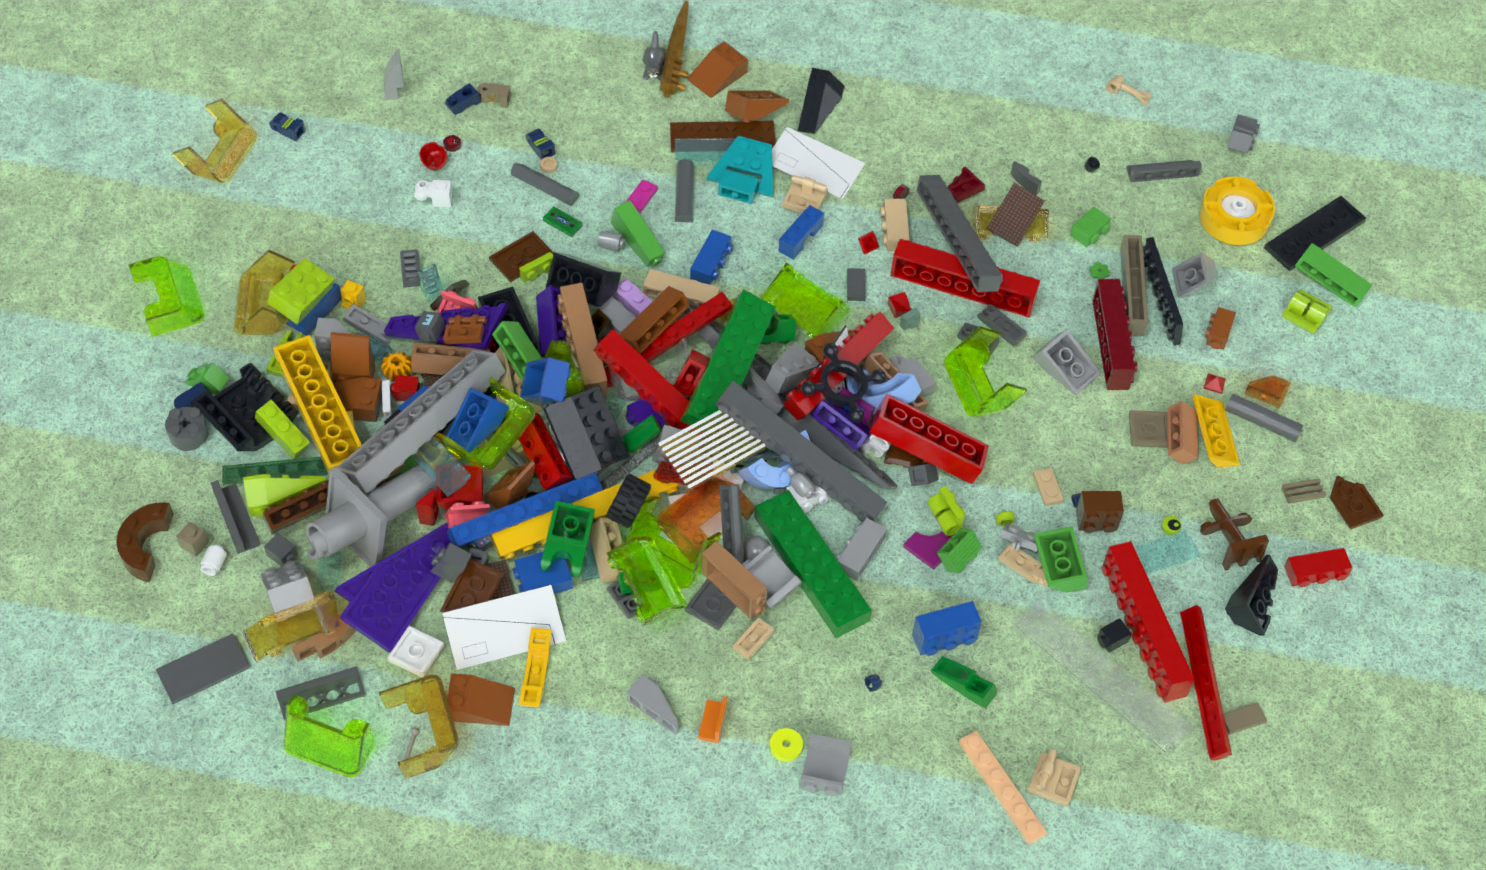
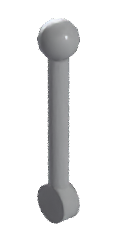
(414, 731)

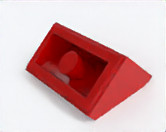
(428, 509)

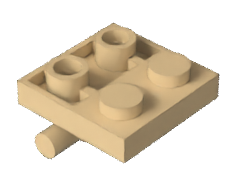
(804, 193)
(1054, 778)

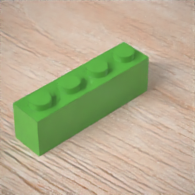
(1333, 275)
(516, 346)

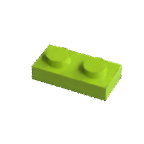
(538, 266)

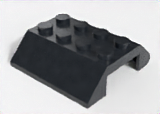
(235, 409)
(586, 432)

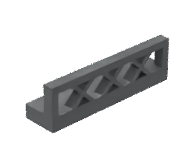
(322, 686)

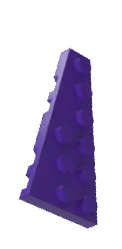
(405, 325)

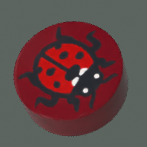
(452, 143)
(901, 192)

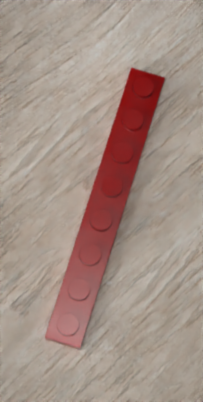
(684, 328)
(1205, 683)

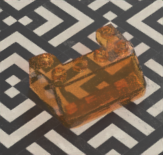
(684, 517)

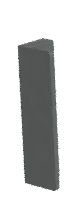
(1163, 170)
(235, 517)

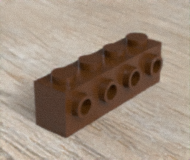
(296, 509)

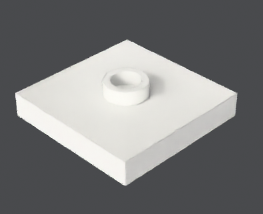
(415, 651)

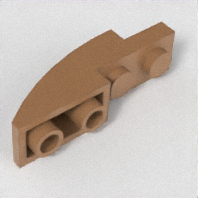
(323, 644)

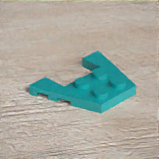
(749, 158)

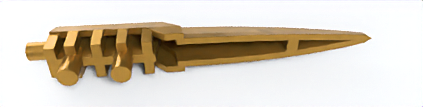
(672, 66)

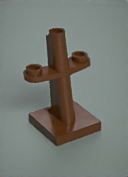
(1239, 548)

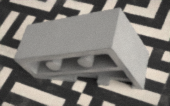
(791, 369)

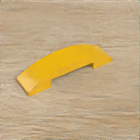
(536, 667)

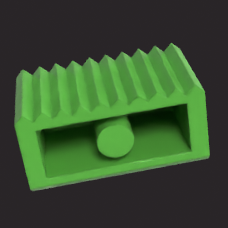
(1090, 227)
(959, 550)

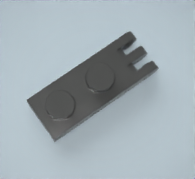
(1001, 323)

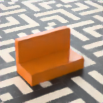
(713, 720)

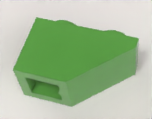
(209, 375)

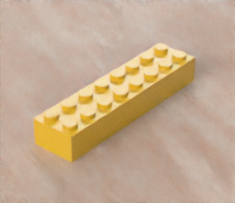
(317, 401)

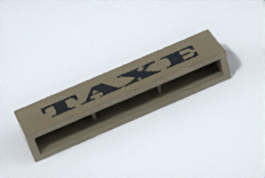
(1134, 283)

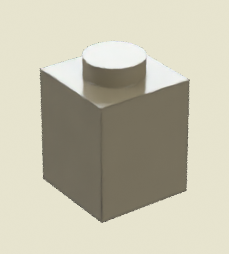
(192, 539)

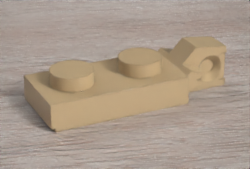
(1023, 565)

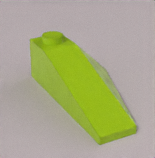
(266, 491)

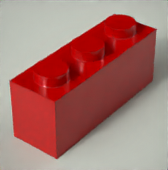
(1318, 567)

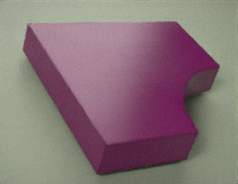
(926, 547)

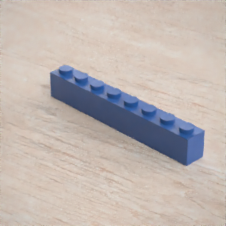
(522, 511)

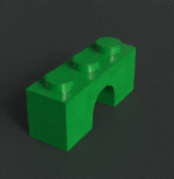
(781, 329)

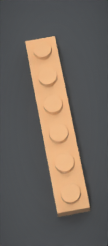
(1002, 787)

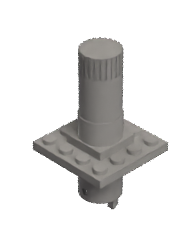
(361, 518)

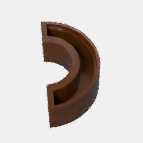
(135, 531)

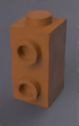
(1220, 329)

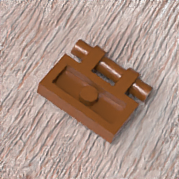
(464, 329)

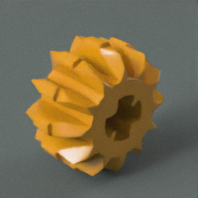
(396, 365)

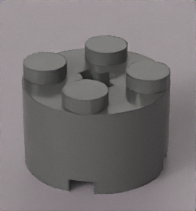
(186, 428)

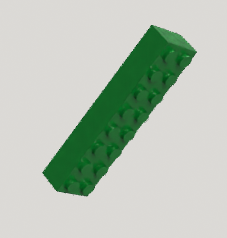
(730, 355)
(813, 563)

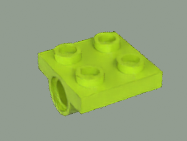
(1307, 311)
(947, 511)

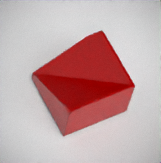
(899, 304)

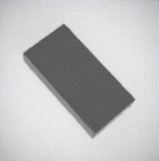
(856, 284)

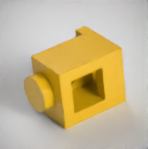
(352, 294)

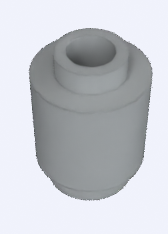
(611, 240)

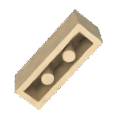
(894, 223)
(605, 537)

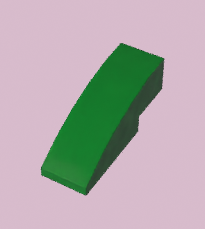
(964, 681)

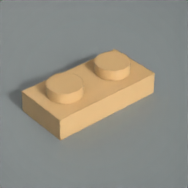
(1048, 487)
(753, 638)

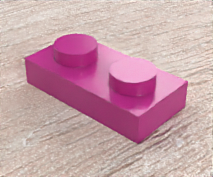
(642, 195)

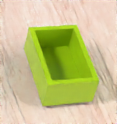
(300, 290)

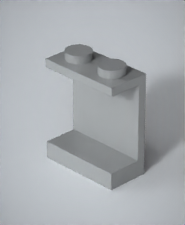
(773, 574)
(825, 764)

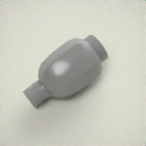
(801, 483)

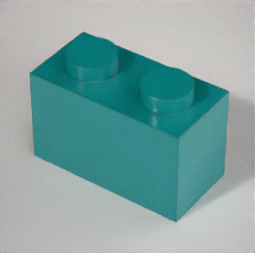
(738, 186)

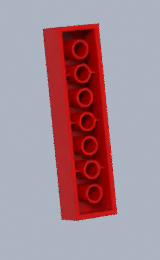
(945, 273)
(1147, 622)

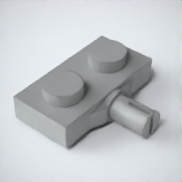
(1018, 537)

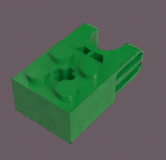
(567, 542)

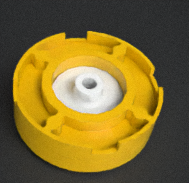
(1236, 211)

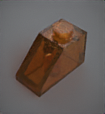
(1268, 390)

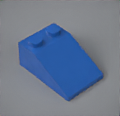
(476, 419)

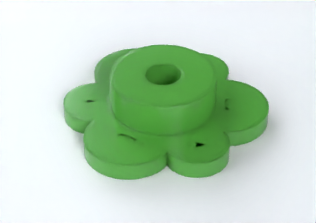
(1099, 270)

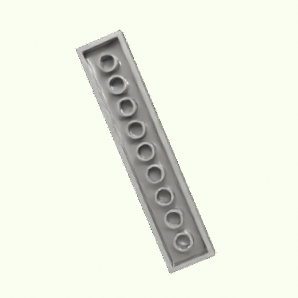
(420, 420)

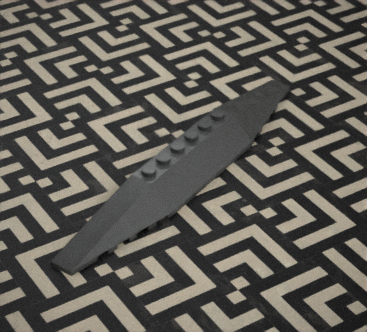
(817, 432)

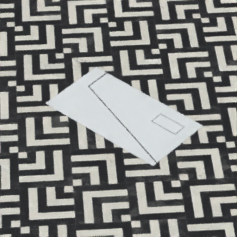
(812, 159)
(501, 626)

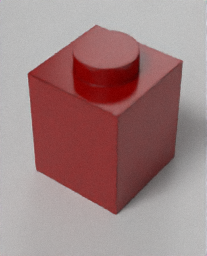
(404, 387)

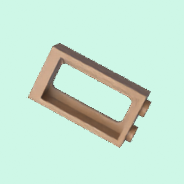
(734, 580)

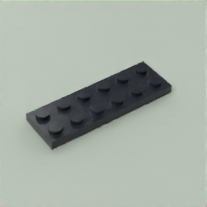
(1319, 228)
(1163, 291)

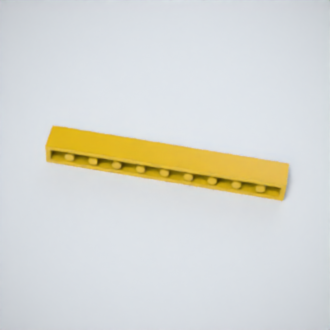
(535, 530)

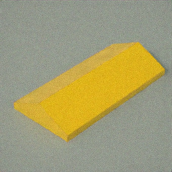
(1216, 431)

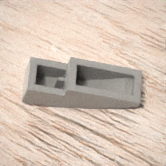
(393, 77)

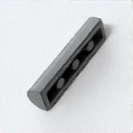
(544, 183)
(684, 191)
(1264, 417)
(732, 520)

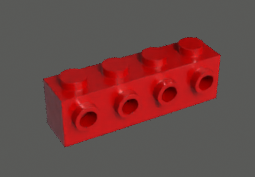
(544, 453)

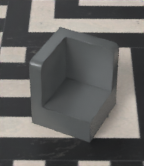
(922, 474)

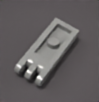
(366, 323)

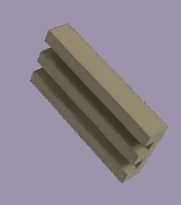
(1287, 489)

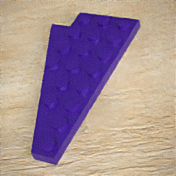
(393, 590)

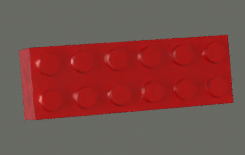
(929, 439)

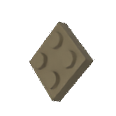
(1148, 428)

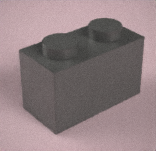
(450, 562)

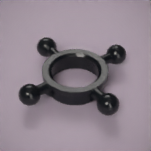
(831, 350)

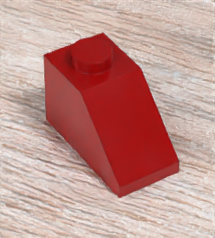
(691, 372)

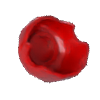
(433, 153)

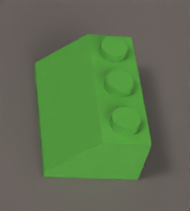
(1061, 559)

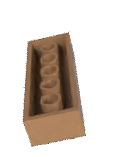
(581, 335)

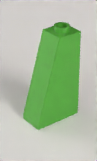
(637, 234)

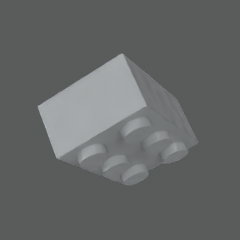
(287, 586)

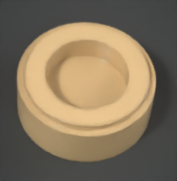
(548, 165)

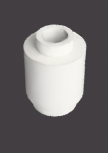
(213, 560)

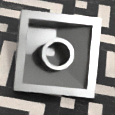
(1193, 274)

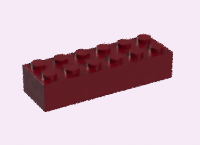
(1114, 334)

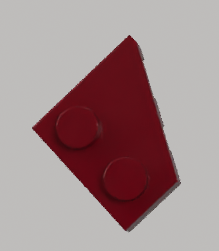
(965, 185)

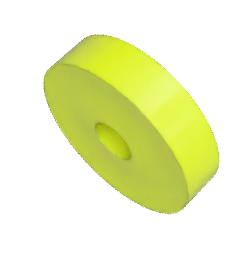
(786, 753)

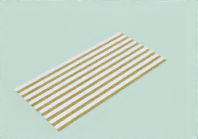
(709, 448)

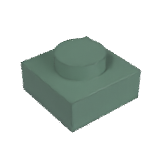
(910, 319)

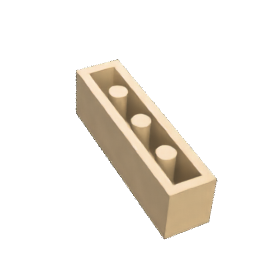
(693, 290)

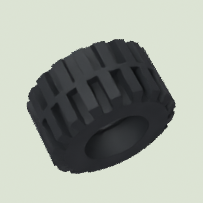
(628, 500)

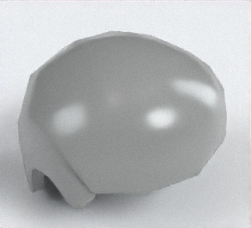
(752, 545)

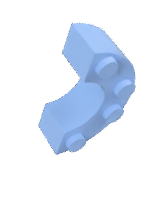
(901, 386)
(766, 477)

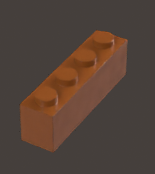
(655, 319)

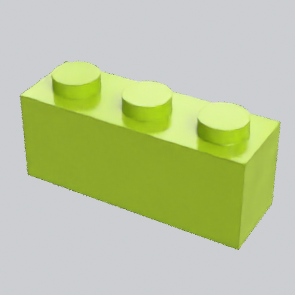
(282, 430)

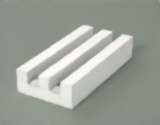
(386, 399)

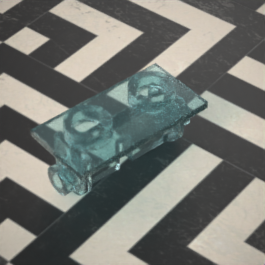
(379, 349)
(589, 568)

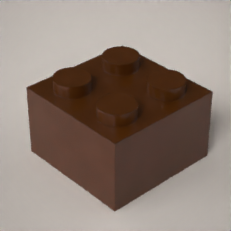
(1099, 511)

